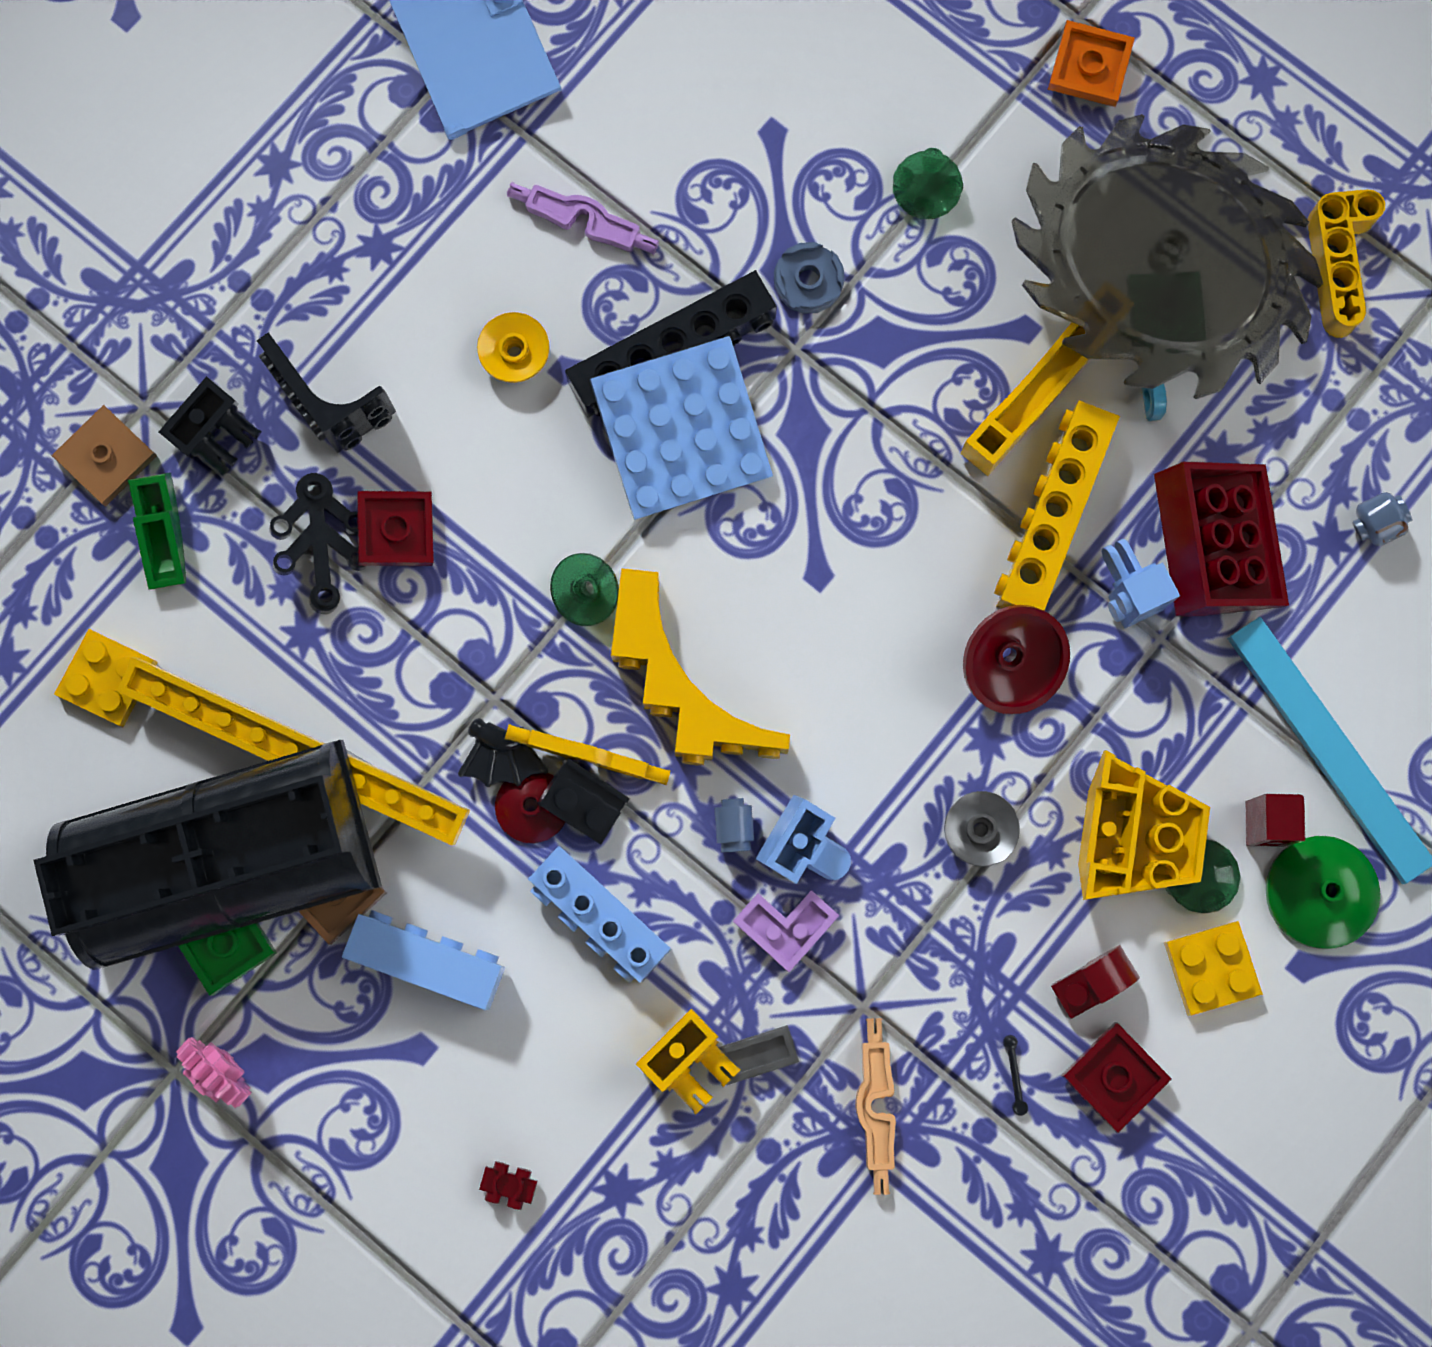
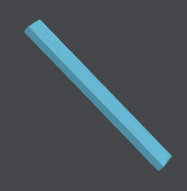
(1331, 751)

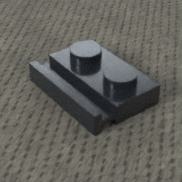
(583, 801)

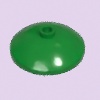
(1299, 895)

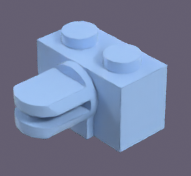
(1137, 590)
(801, 843)

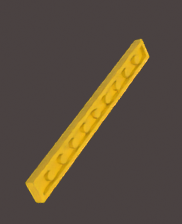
(274, 740)

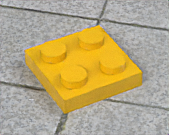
(96, 675)
(1213, 968)

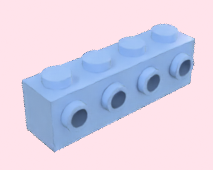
(599, 915)
(424, 961)

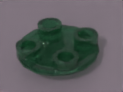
(927, 184)
(1218, 882)

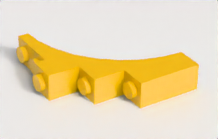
(701, 723)

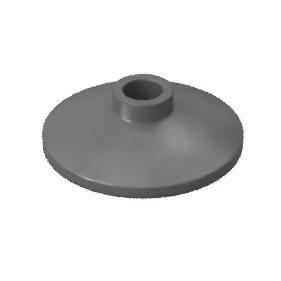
(1000, 822)

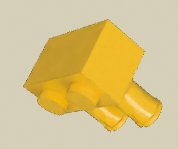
(677, 1050)

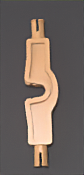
(878, 1126)

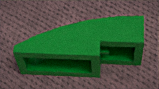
(158, 530)

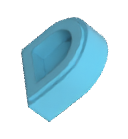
(1155, 402)

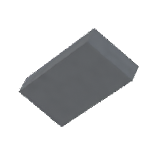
(760, 1053)

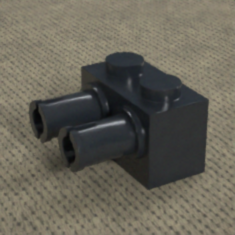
(199, 417)

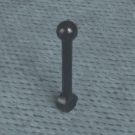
(1019, 1106)

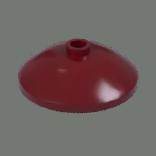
(1031, 670)

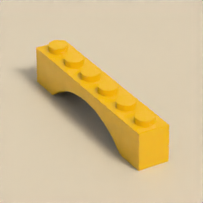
(1024, 404)

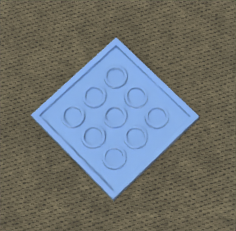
(681, 427)

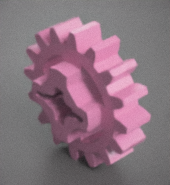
(213, 1072)

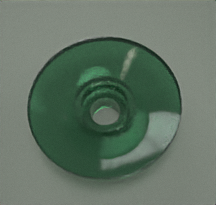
(570, 590)

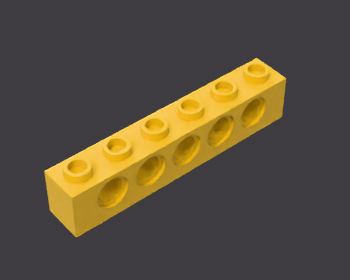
(1096, 429)

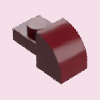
(1096, 982)

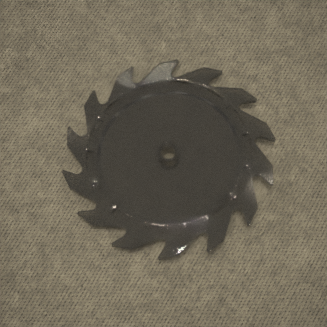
(1167, 256)

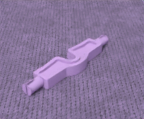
(565, 210)

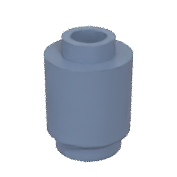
(734, 825)

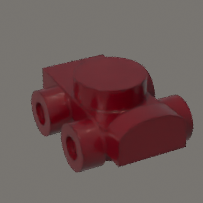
(515, 1187)

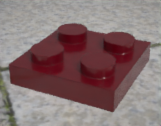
(395, 528)
(1116, 1077)

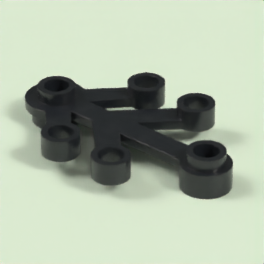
(318, 535)

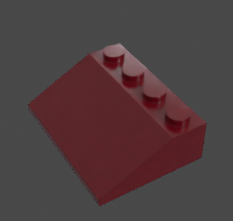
(1220, 538)

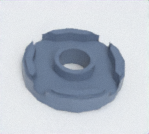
(804, 297)

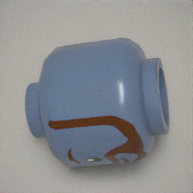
(1382, 519)

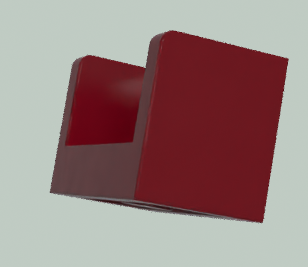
(1275, 820)

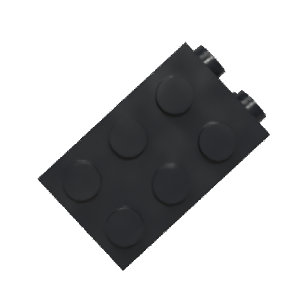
(338, 423)

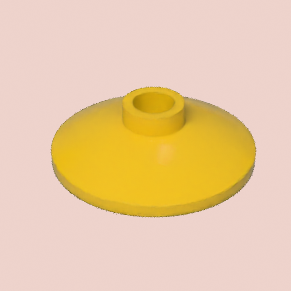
(511, 331)

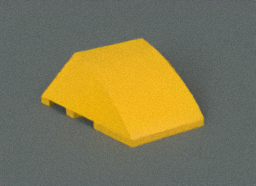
(1138, 833)

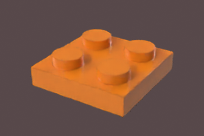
(1091, 63)

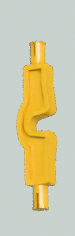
(594, 755)

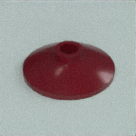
(516, 821)

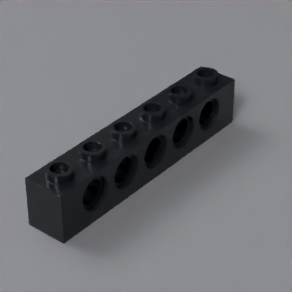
(744, 293)

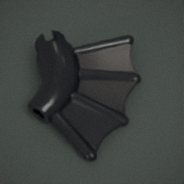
(498, 758)

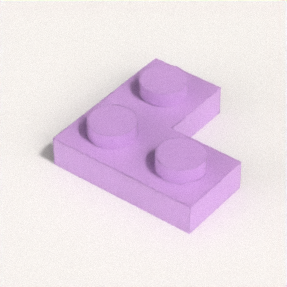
(787, 937)

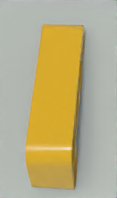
(1342, 265)

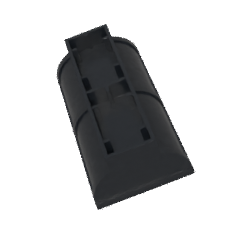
(208, 857)

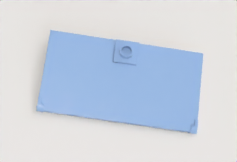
(476, 58)

